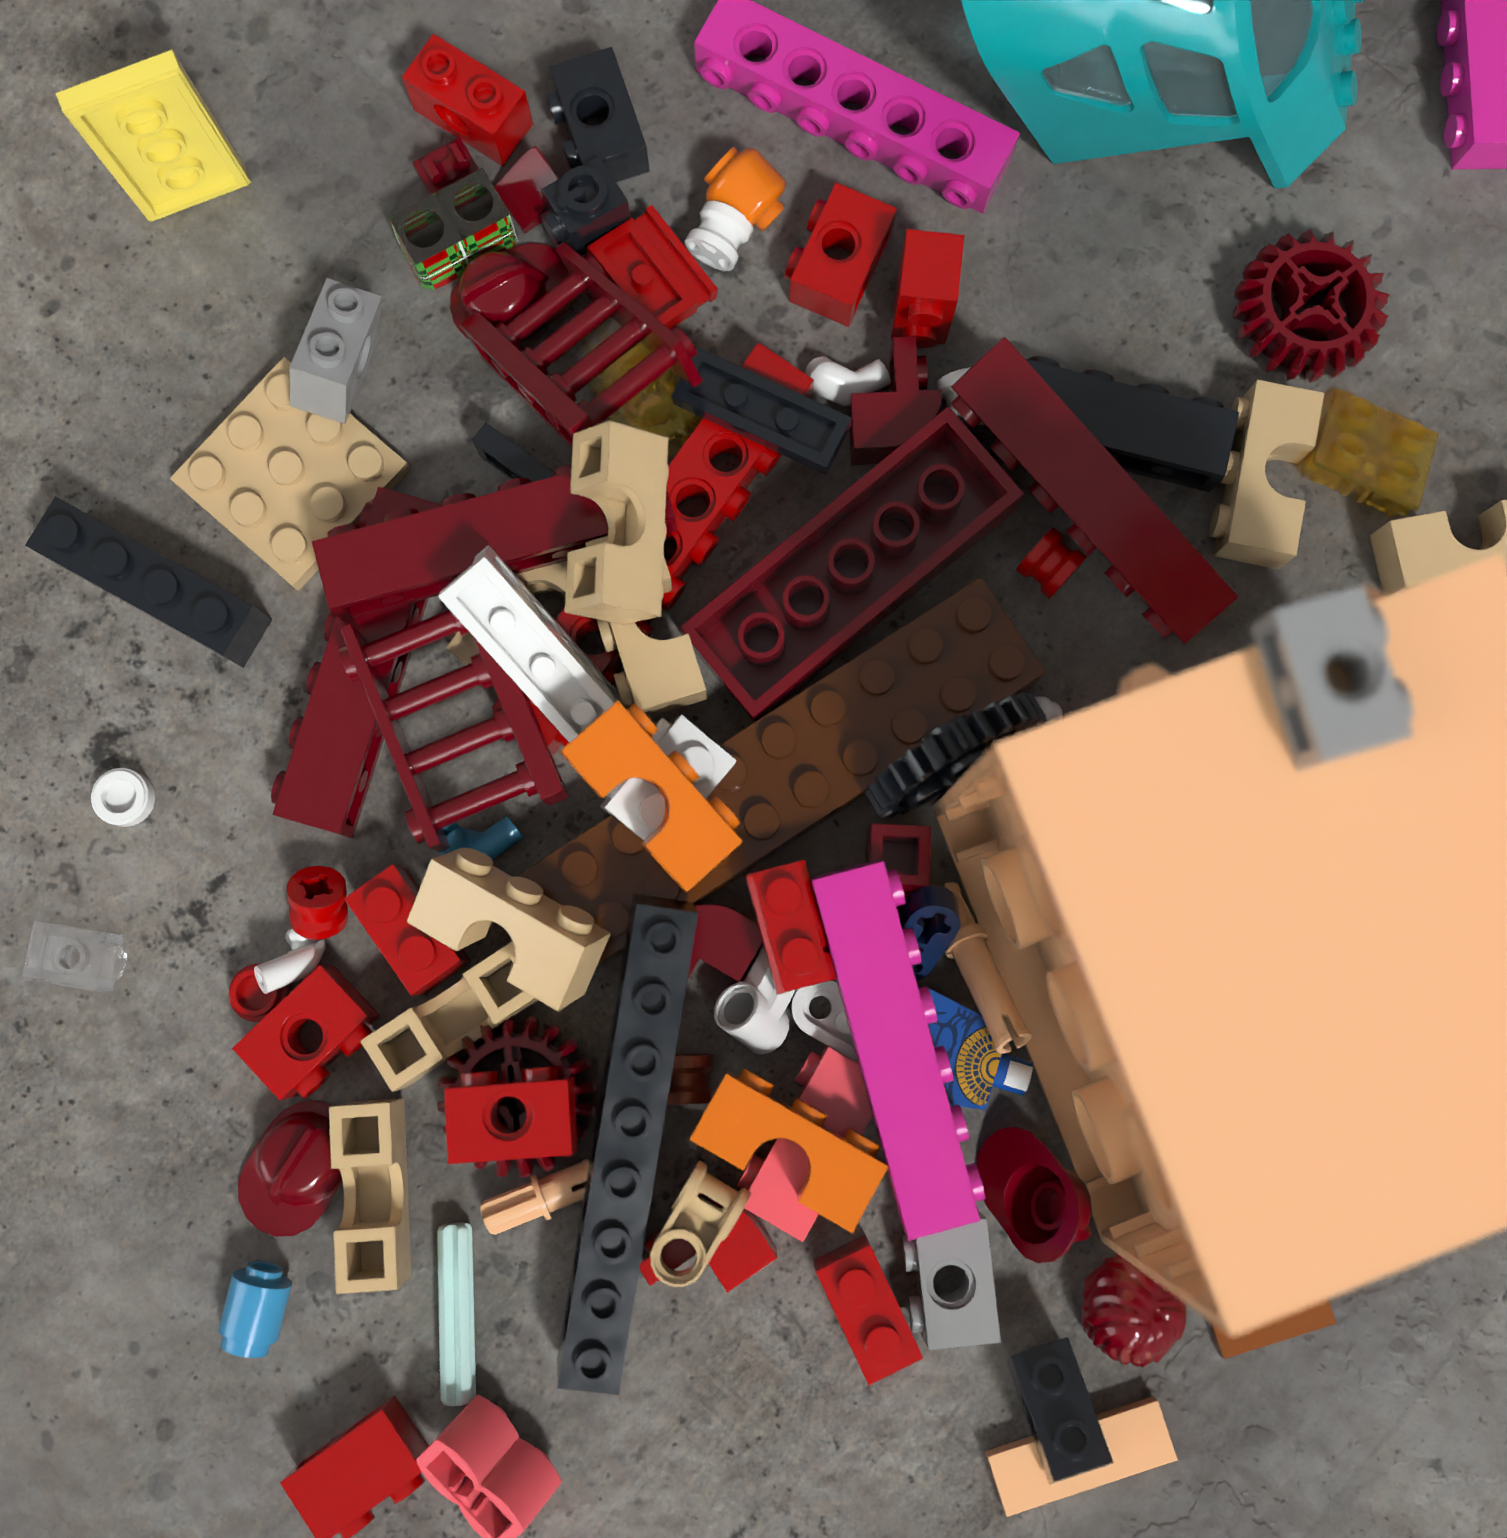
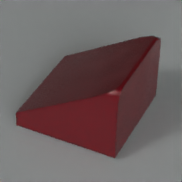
(522, 188)

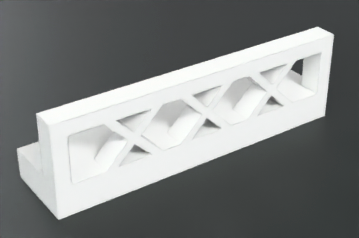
(529, 644)

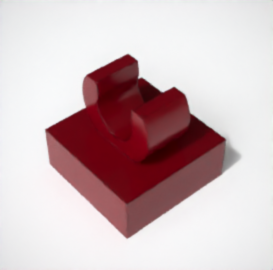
(445, 166)

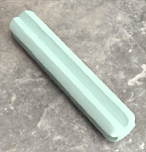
(456, 1314)

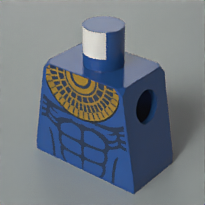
(973, 1056)

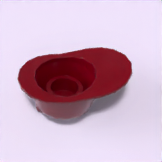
(507, 283)
(290, 1172)
(1033, 1195)

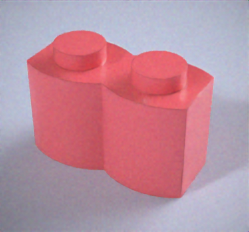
(489, 1470)

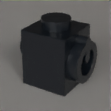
(583, 206)

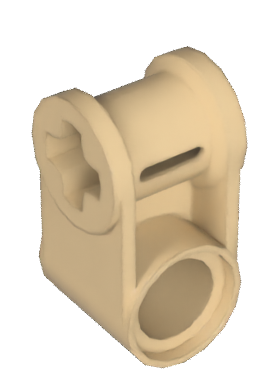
(699, 1223)

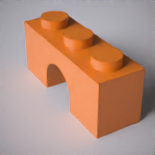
(693, 831)
(840, 1170)

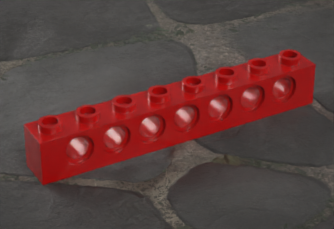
(695, 539)

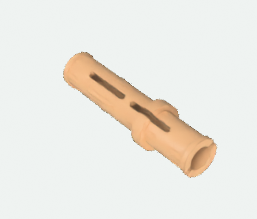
(985, 980)

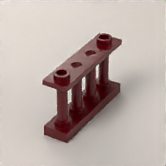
(554, 395)
(512, 721)

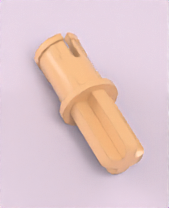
(535, 1198)

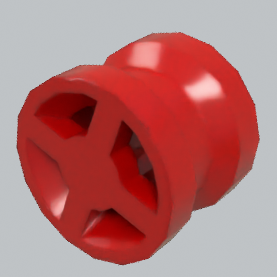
(1051, 563)
(317, 902)

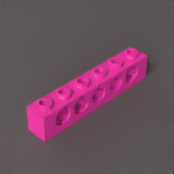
(843, 76)

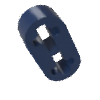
(938, 930)

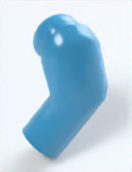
(490, 842)

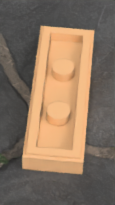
(1135, 1441)

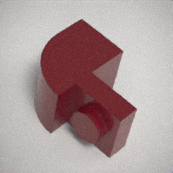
(890, 418)
(724, 940)

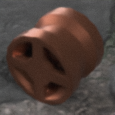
(690, 1079)

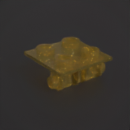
(1375, 451)

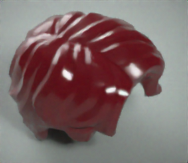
(1130, 1313)

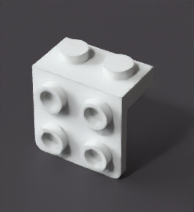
(640, 803)

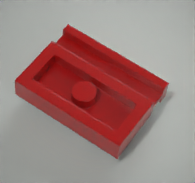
(654, 268)

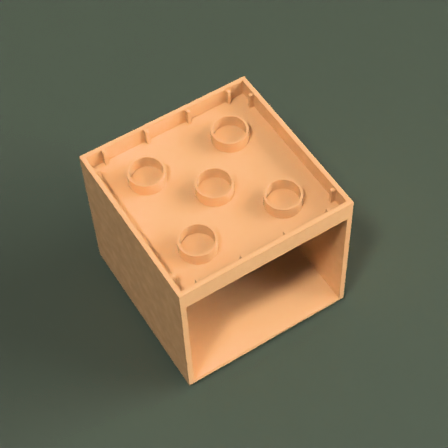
(1262, 979)

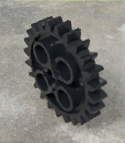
(949, 753)

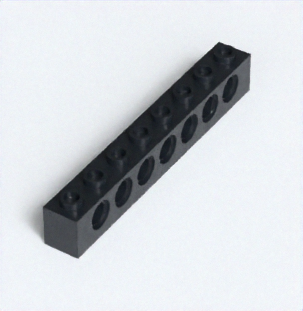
(626, 1143)

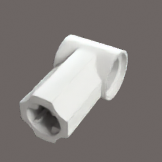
(753, 1010)

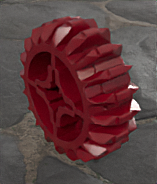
(1301, 275)
(512, 1045)

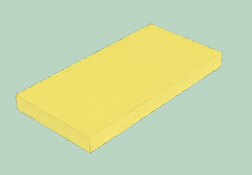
(155, 135)

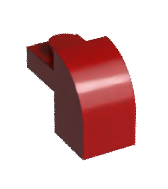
(735, 1259)

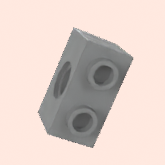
(335, 351)
(1315, 718)
(966, 1314)

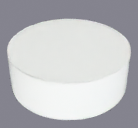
(122, 797)

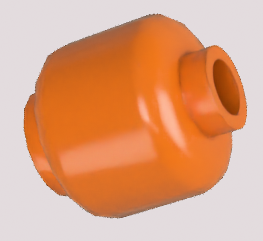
(748, 185)

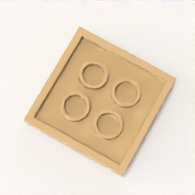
(287, 475)

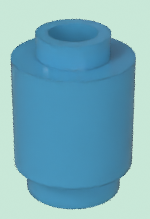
(254, 1309)

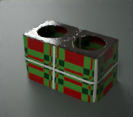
(451, 255)

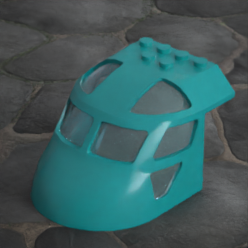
(1174, 74)

